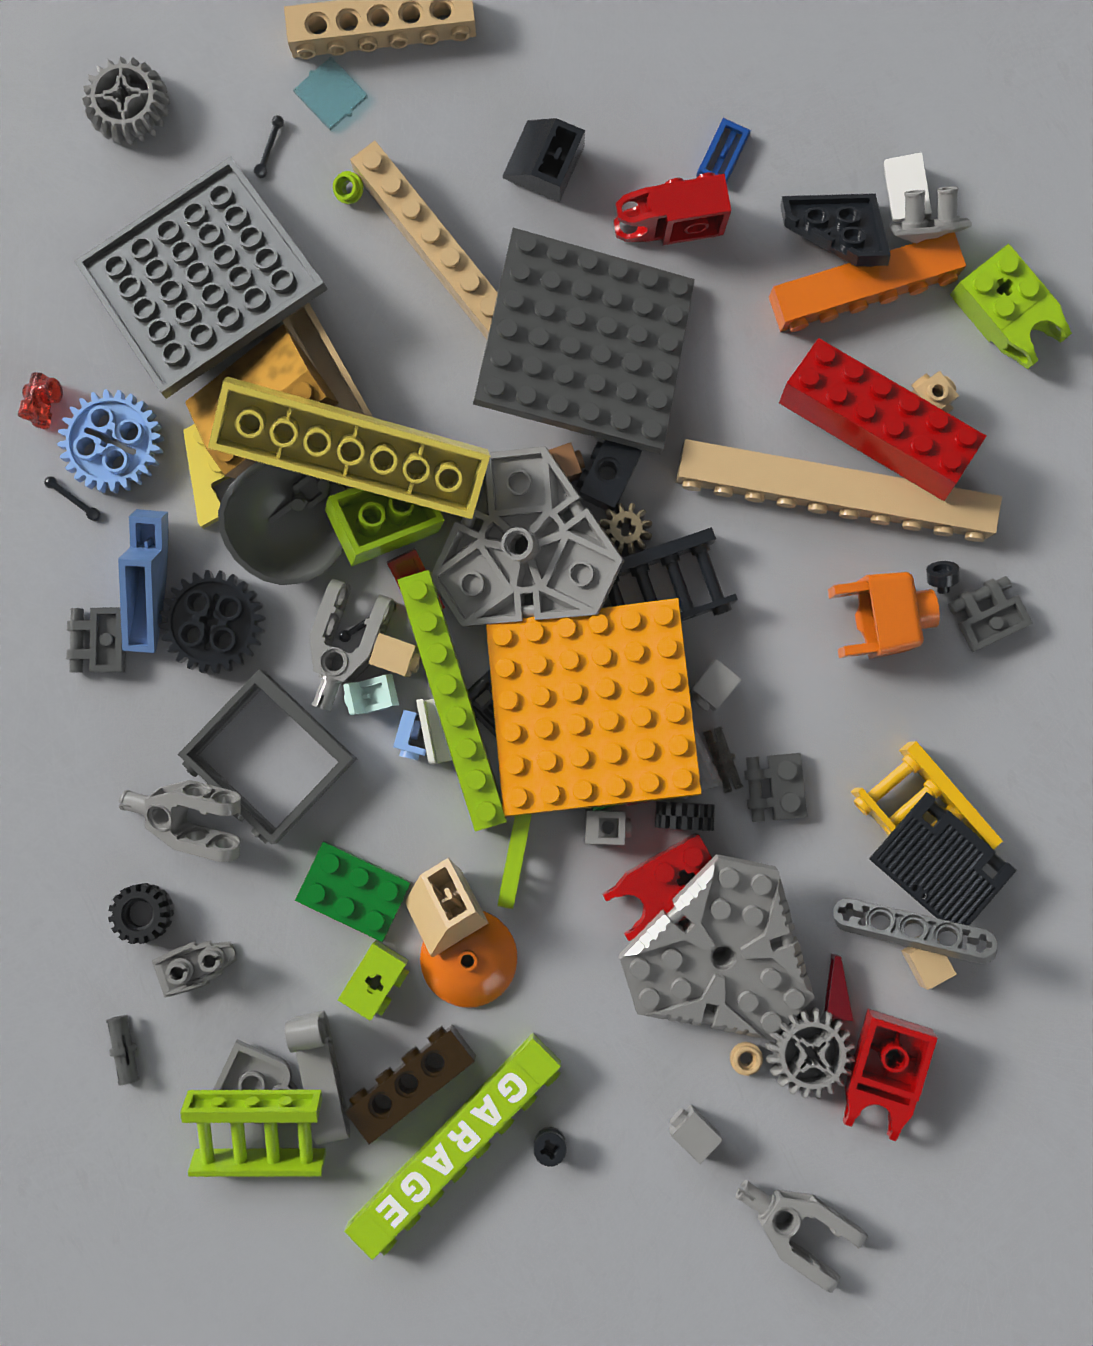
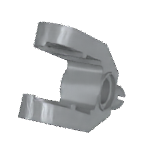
(323, 636)
(167, 812)
(800, 1206)

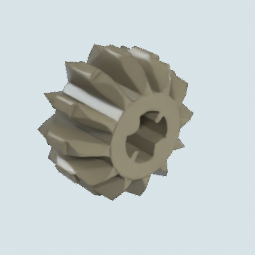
(636, 526)

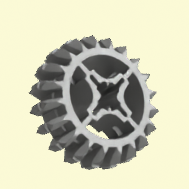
(139, 110)
(800, 1063)

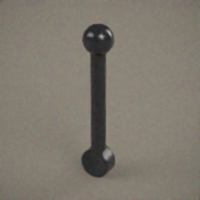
(260, 169)
(91, 513)
(345, 635)

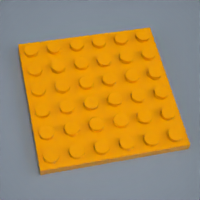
(593, 709)

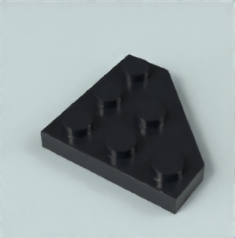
(840, 224)

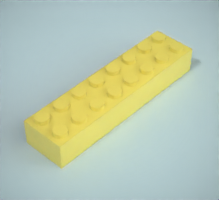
(348, 448)

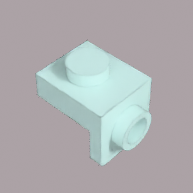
(370, 695)

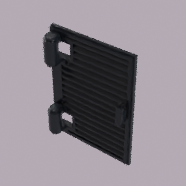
(942, 863)

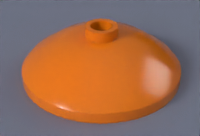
(482, 982)

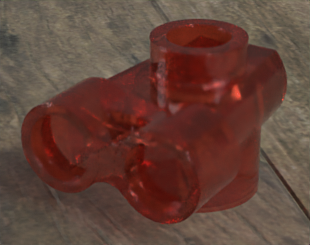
(38, 397)

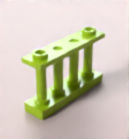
(254, 1107)

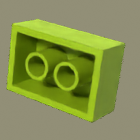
(377, 523)

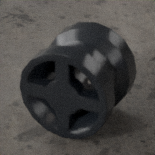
(548, 1139)

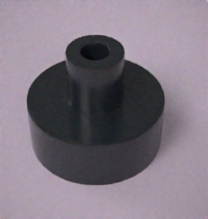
(943, 575)

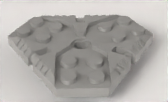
(565, 563)
(749, 983)

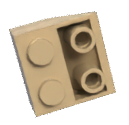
(444, 907)

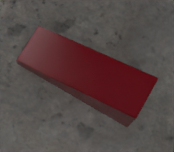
(837, 996)

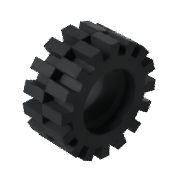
(684, 816)
(121, 913)

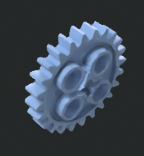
(98, 466)

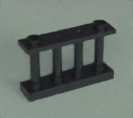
(668, 555)

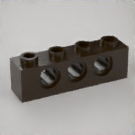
(375, 1121)

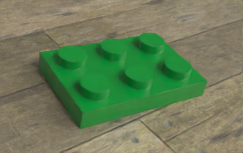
(353, 891)

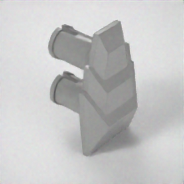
(917, 228)
(192, 966)

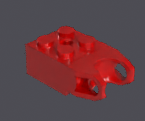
(676, 210)
(657, 877)
(885, 1081)

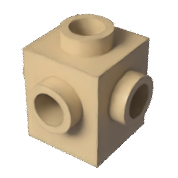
(937, 390)

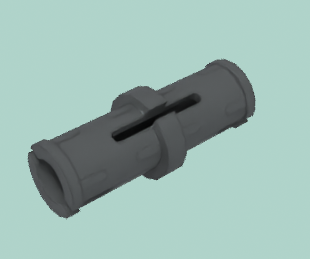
(123, 1050)

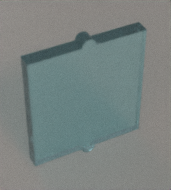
(330, 93)

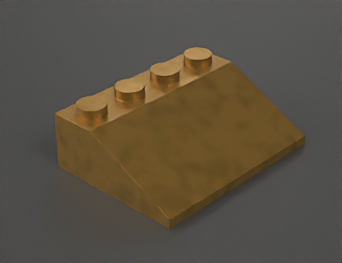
(272, 363)

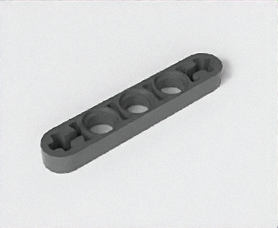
(927, 941)

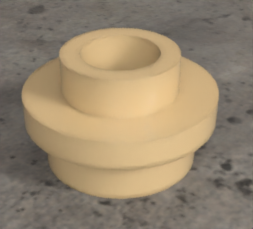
(748, 1068)

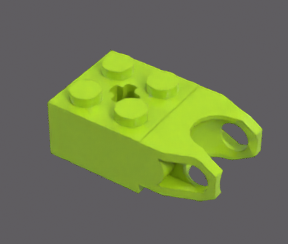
(1020, 308)

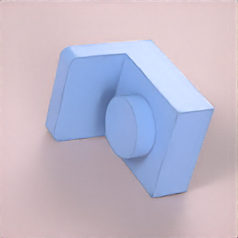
(409, 729)

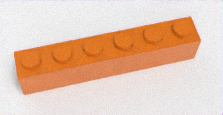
(855, 287)

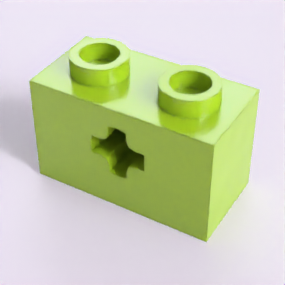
(358, 992)

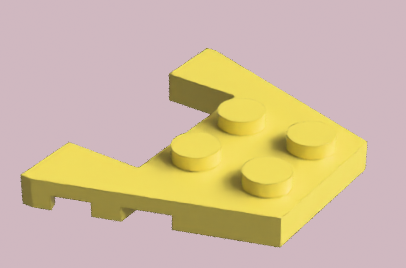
(204, 477)

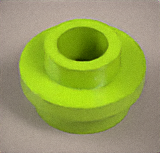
(340, 184)

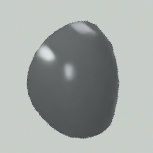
(279, 524)

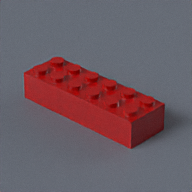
(881, 419)

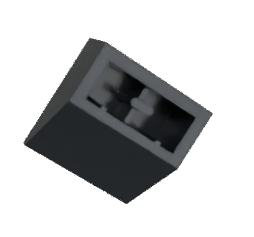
(546, 156)

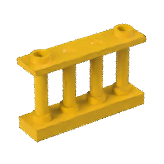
(936, 784)

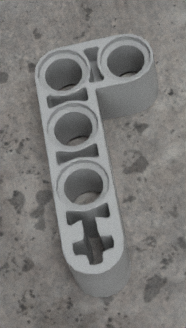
(313, 1043)

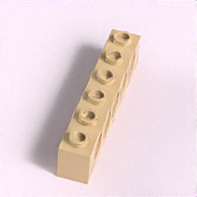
(337, 15)

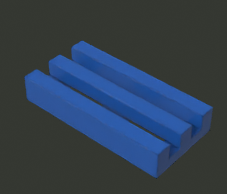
(735, 128)

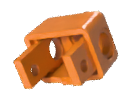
(888, 613)

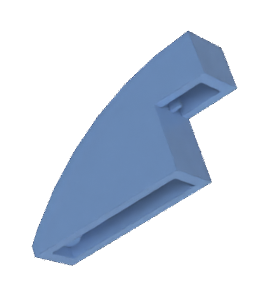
(143, 580)

